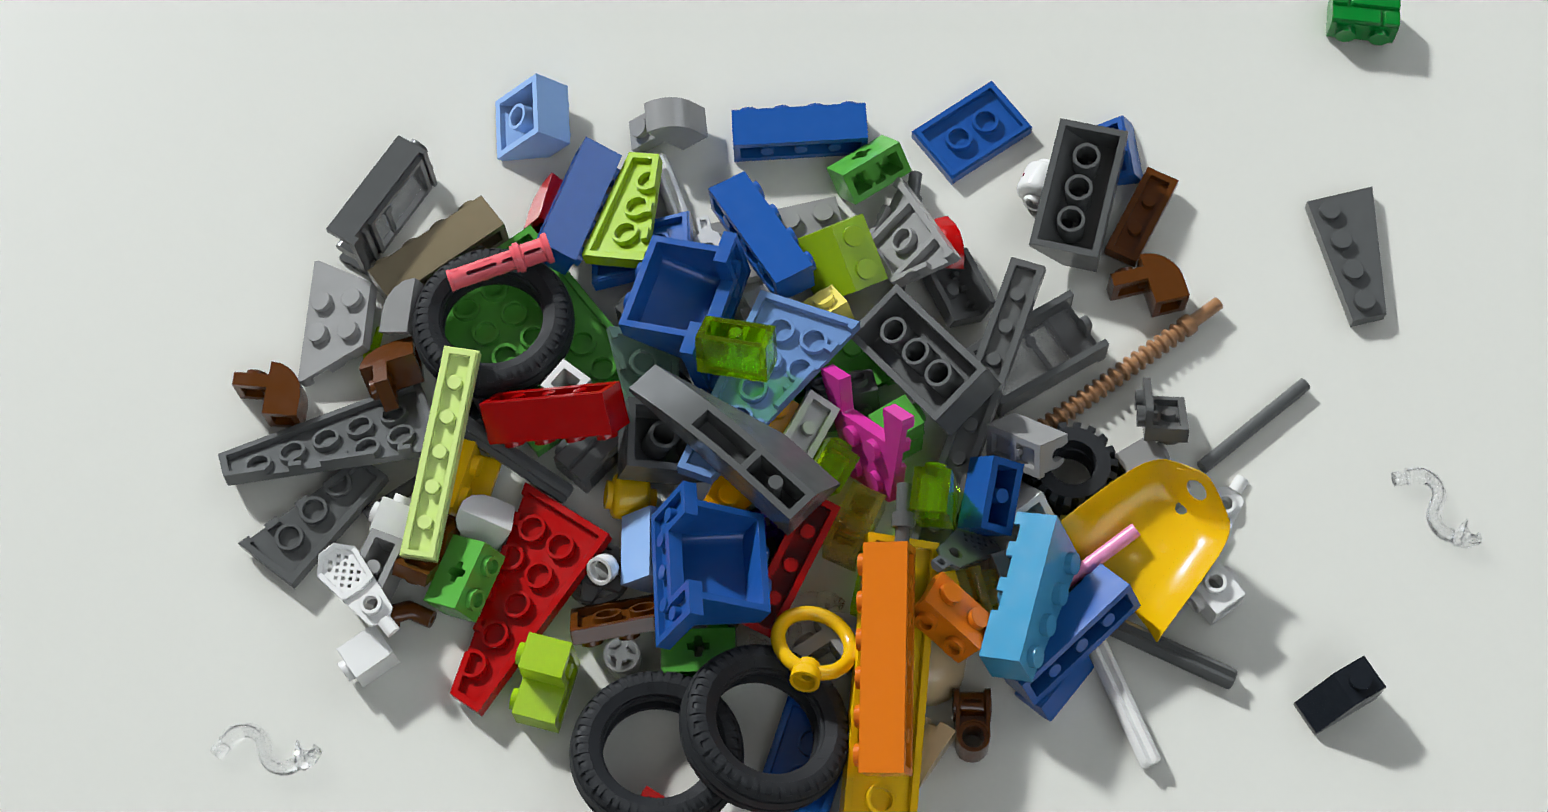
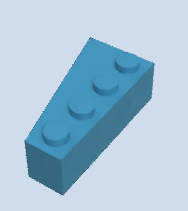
(1029, 597)

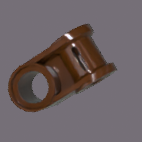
(971, 717)

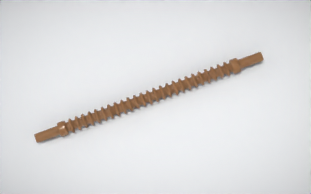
(1185, 326)

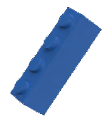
(798, 131)
(578, 201)
(764, 239)
(1084, 622)

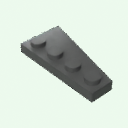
(1350, 247)

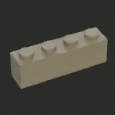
(467, 230)

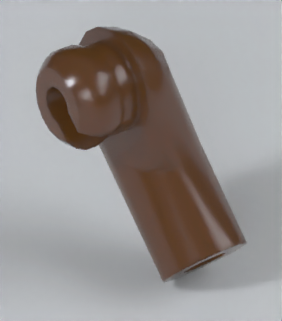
(413, 611)

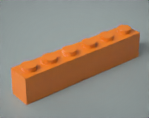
(885, 659)

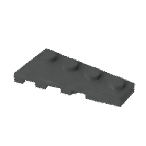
(294, 540)

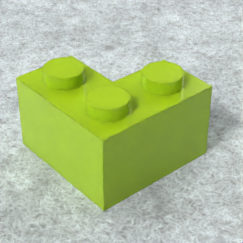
(548, 675)

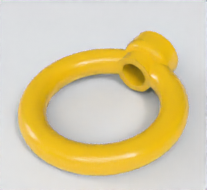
(807, 671)

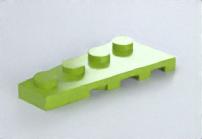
(628, 215)

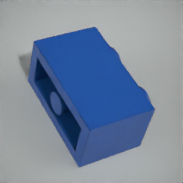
(990, 496)

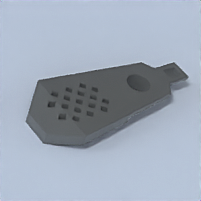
(963, 549)

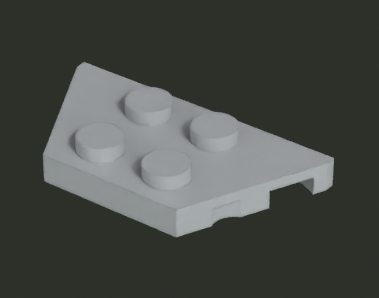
(910, 239)
(336, 321)

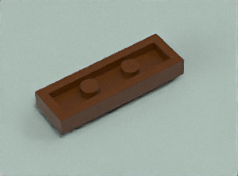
(1141, 217)

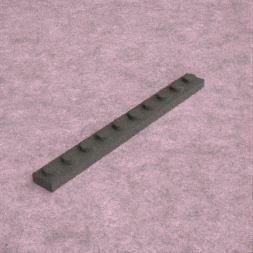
(998, 355)

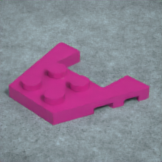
(878, 447)

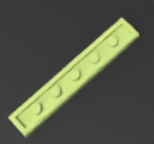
(440, 454)

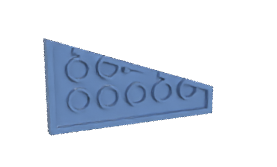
(805, 344)

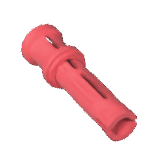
(521, 258)

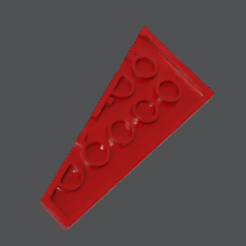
(540, 572)

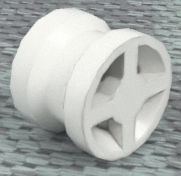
(622, 652)

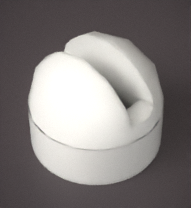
(602, 572)

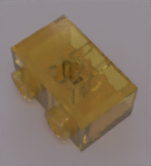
(858, 515)

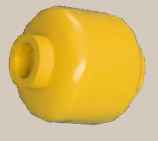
(627, 496)

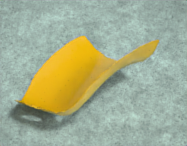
(1172, 547)

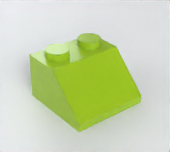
(844, 256)

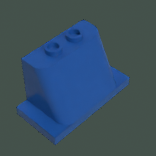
(678, 288)
(706, 565)

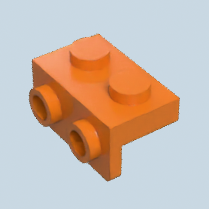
(951, 618)

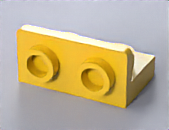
(474, 475)

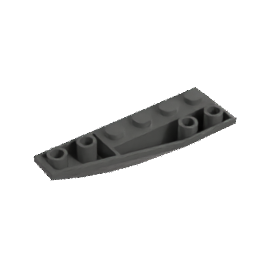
(742, 449)

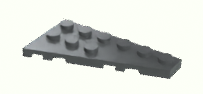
(334, 441)

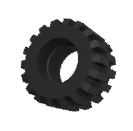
(1089, 451)

